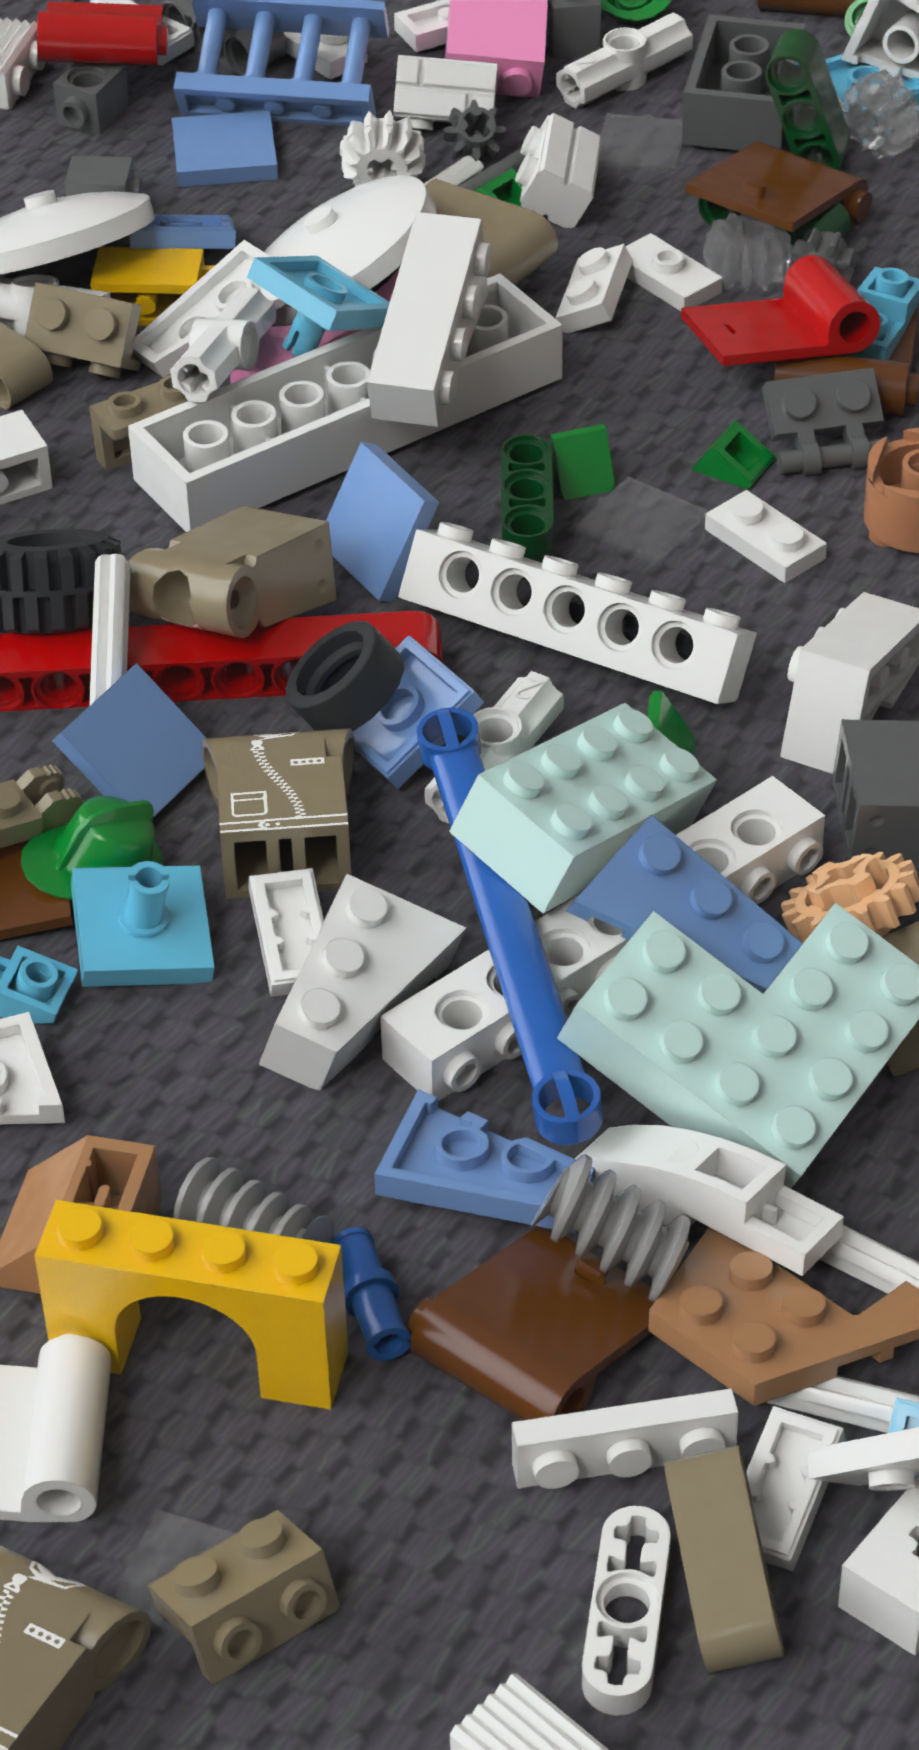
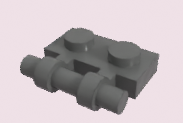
(821, 406)

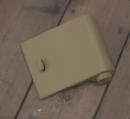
(517, 235)

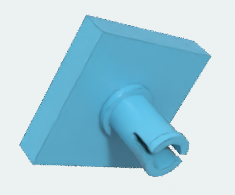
(320, 295)
(141, 925)

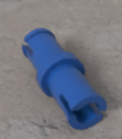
(372, 1295)

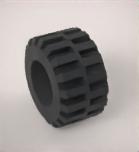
(50, 579)

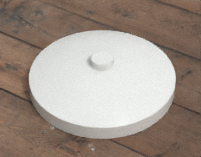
(68, 226)
(357, 231)

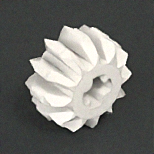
(381, 149)

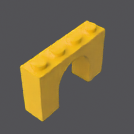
(274, 1286)

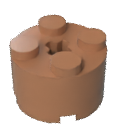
(893, 492)

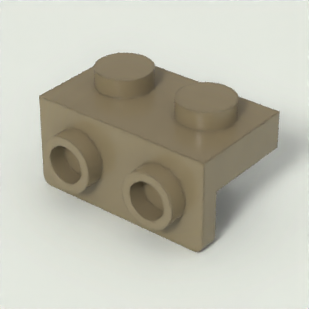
(83, 327)
(113, 416)
(247, 1594)

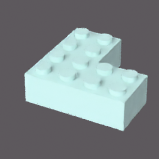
(742, 1062)

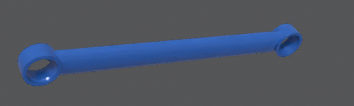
(513, 945)

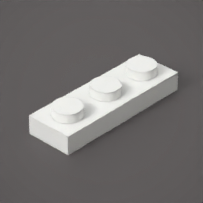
(621, 1438)

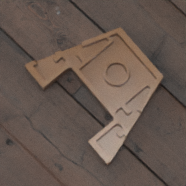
(767, 1328)

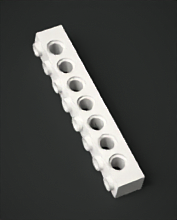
(462, 1021)

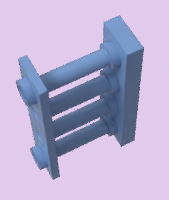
(287, 99)

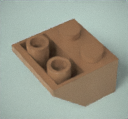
(87, 1172)

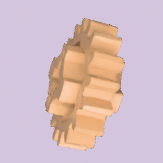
(866, 887)

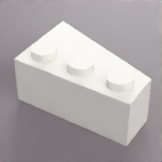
(847, 674)
(361, 965)

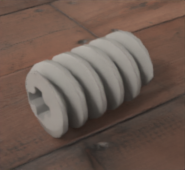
(225, 1201)
(615, 1225)

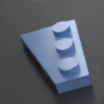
(670, 878)
(467, 1167)

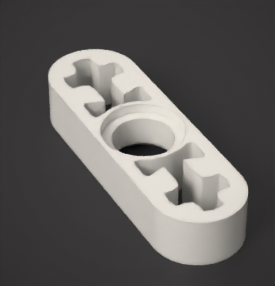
(640, 1637)

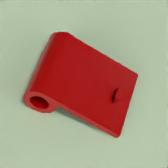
(101, 33)
(813, 319)

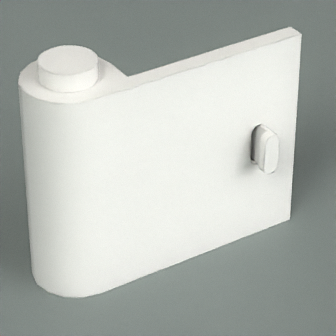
(53, 1431)

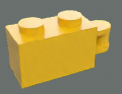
(148, 276)

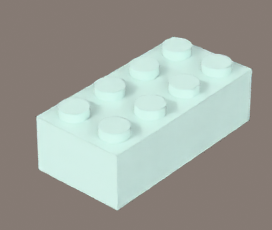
(575, 801)

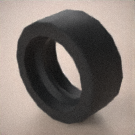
(345, 677)

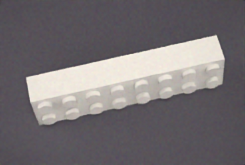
(314, 410)

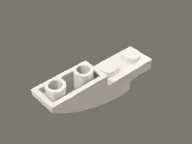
(720, 1187)

